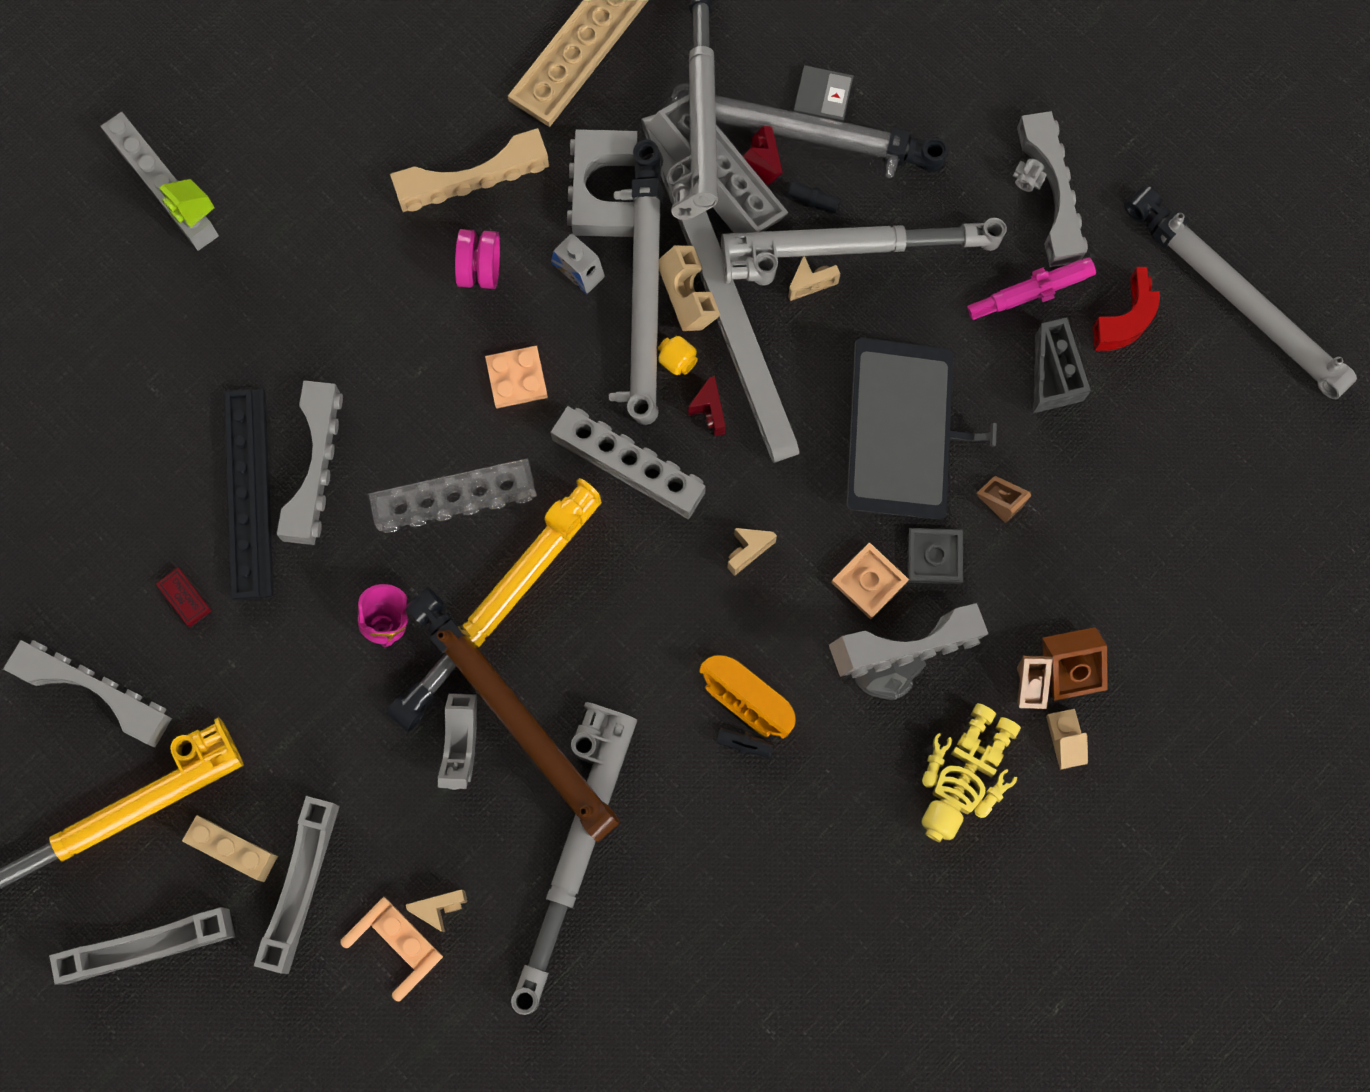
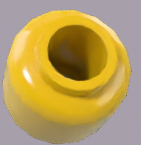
(677, 355)

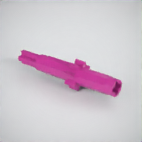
(1041, 285)

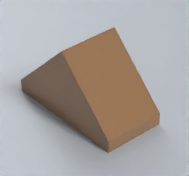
(1003, 497)

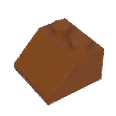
(1077, 663)

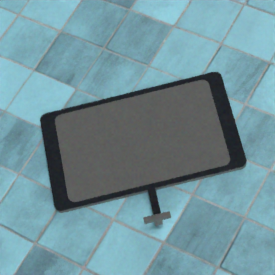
(902, 429)

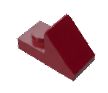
(764, 155)
(709, 401)

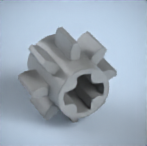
(1029, 175)

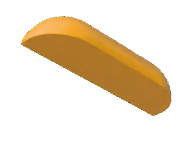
(748, 696)

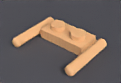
(402, 938)

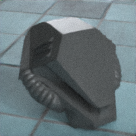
(891, 682)

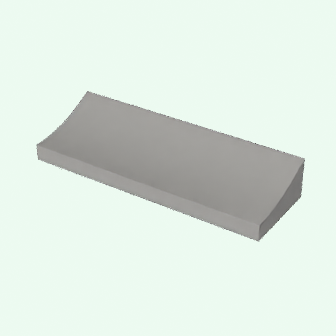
(742, 196)

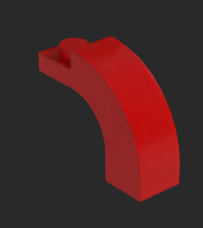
(1120, 331)

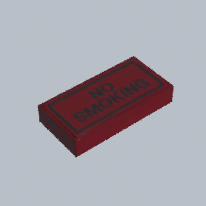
(183, 597)

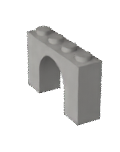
(592, 151)

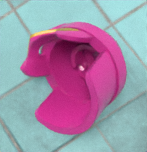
(379, 611)

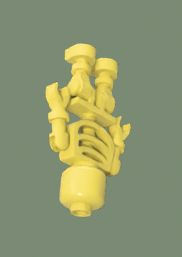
(944, 816)

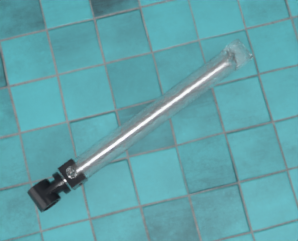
(830, 132)

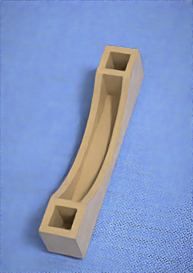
(422, 187)

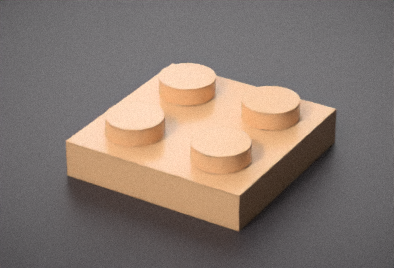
(516, 377)
(870, 580)

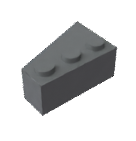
(1057, 368)

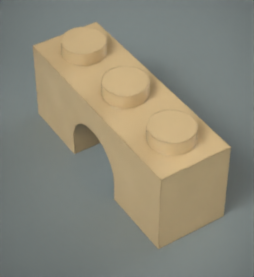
(678, 272)
(230, 849)

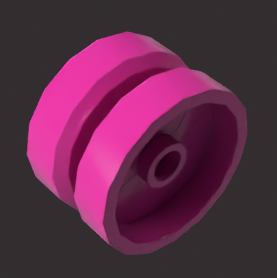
(477, 259)

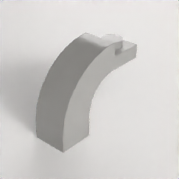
(459, 741)

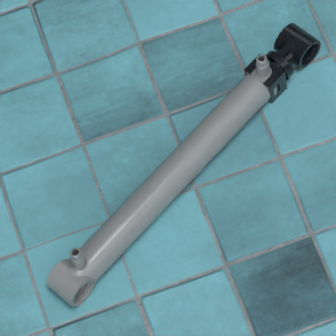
(647, 198)
(1331, 374)

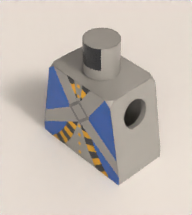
(574, 261)

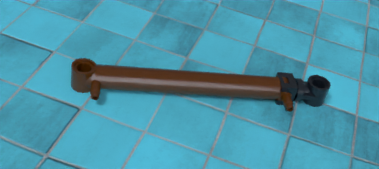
(454, 640)

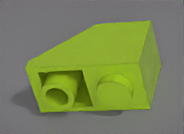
(186, 201)

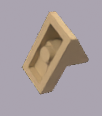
(807, 282)
(755, 544)
(1067, 739)
(430, 908)

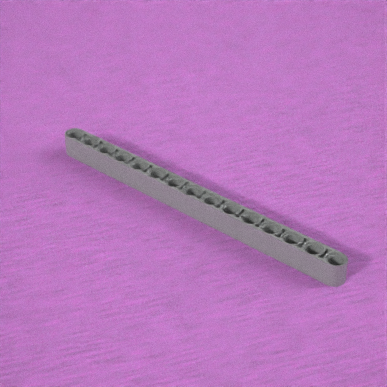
(735, 326)

